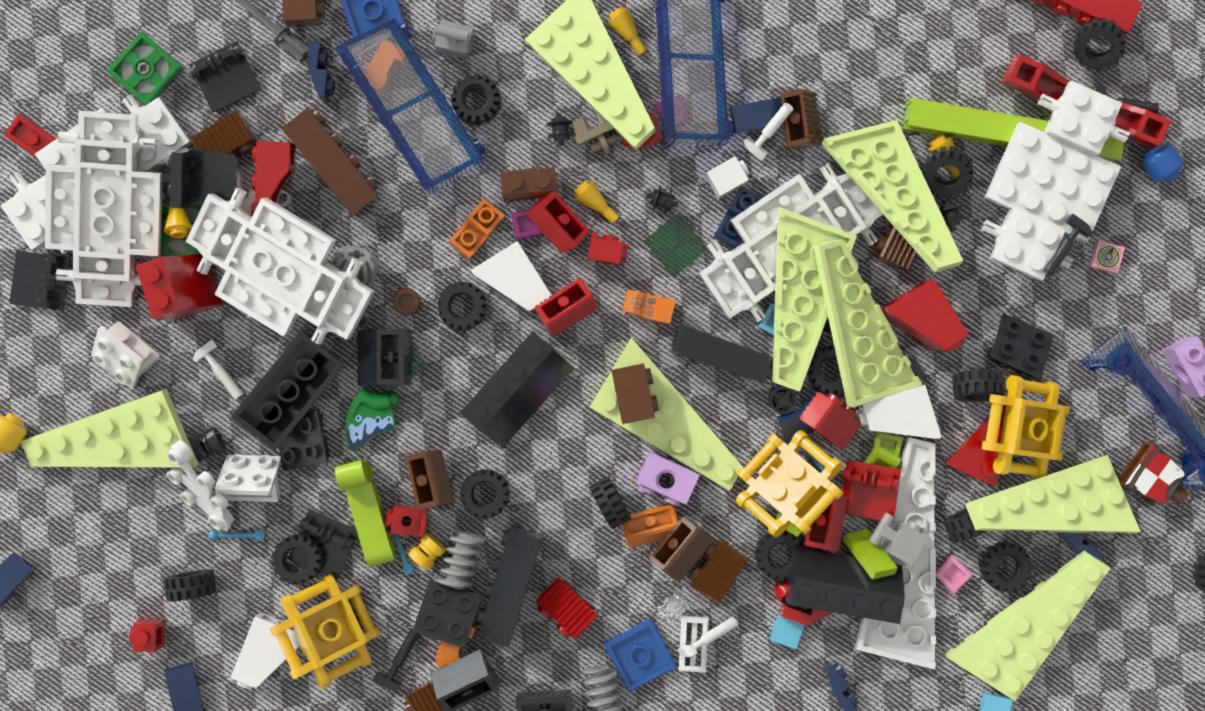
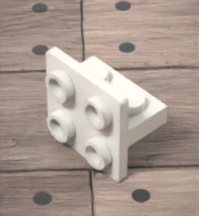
(123, 354)
(249, 478)

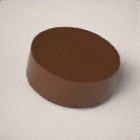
(407, 301)

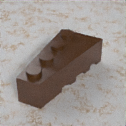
(330, 160)

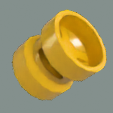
(427, 551)

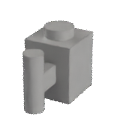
(453, 39)
(903, 542)

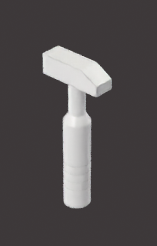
(755, 147)
(218, 369)
(708, 637)

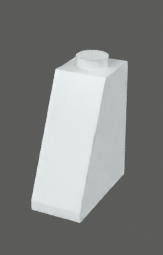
(514, 277)
(901, 413)
(260, 652)

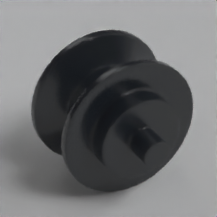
(560, 129)
(662, 200)
(950, 214)

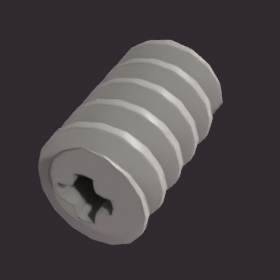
(461, 560)
(603, 688)

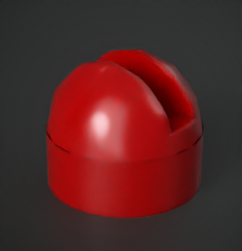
(780, 591)

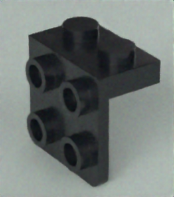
(200, 173)

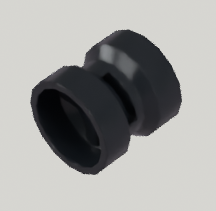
(782, 400)
(207, 444)

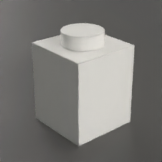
(727, 177)

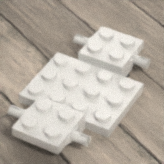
(1053, 176)
(28, 205)
(104, 208)
(278, 267)
(749, 271)

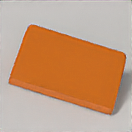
(650, 525)

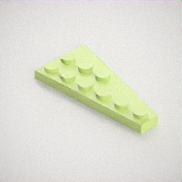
(585, 57)
(890, 177)
(799, 295)
(862, 336)
(675, 426)
(118, 437)
(1067, 501)
(1024, 634)

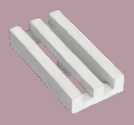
(694, 620)

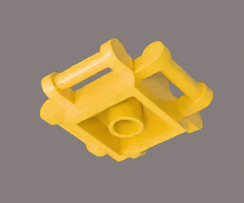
(1028, 427)
(789, 484)
(326, 631)

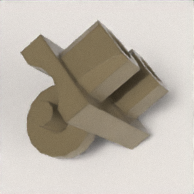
(585, 134)

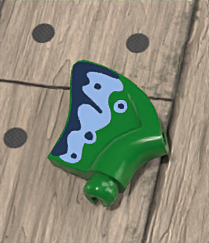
(370, 416)

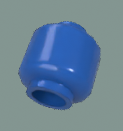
(1163, 163)

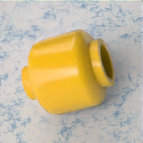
(11, 433)

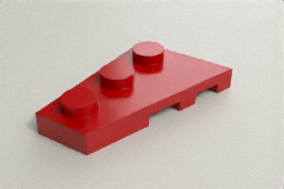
(973, 459)

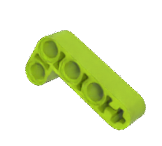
(367, 511)

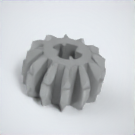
(370, 262)

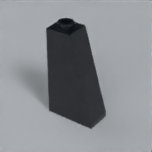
(721, 354)

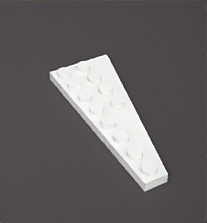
(915, 636)

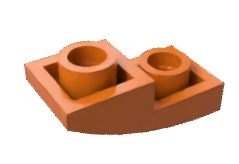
(476, 229)

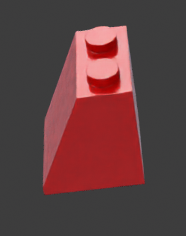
(176, 287)
(927, 317)

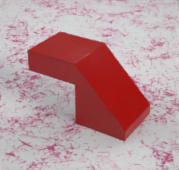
(801, 616)

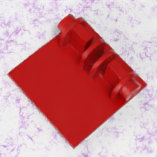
(870, 489)

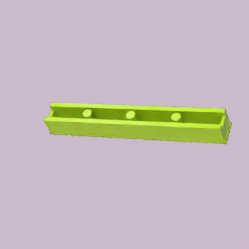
(979, 125)

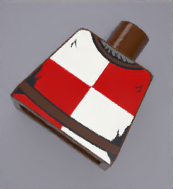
(1153, 475)

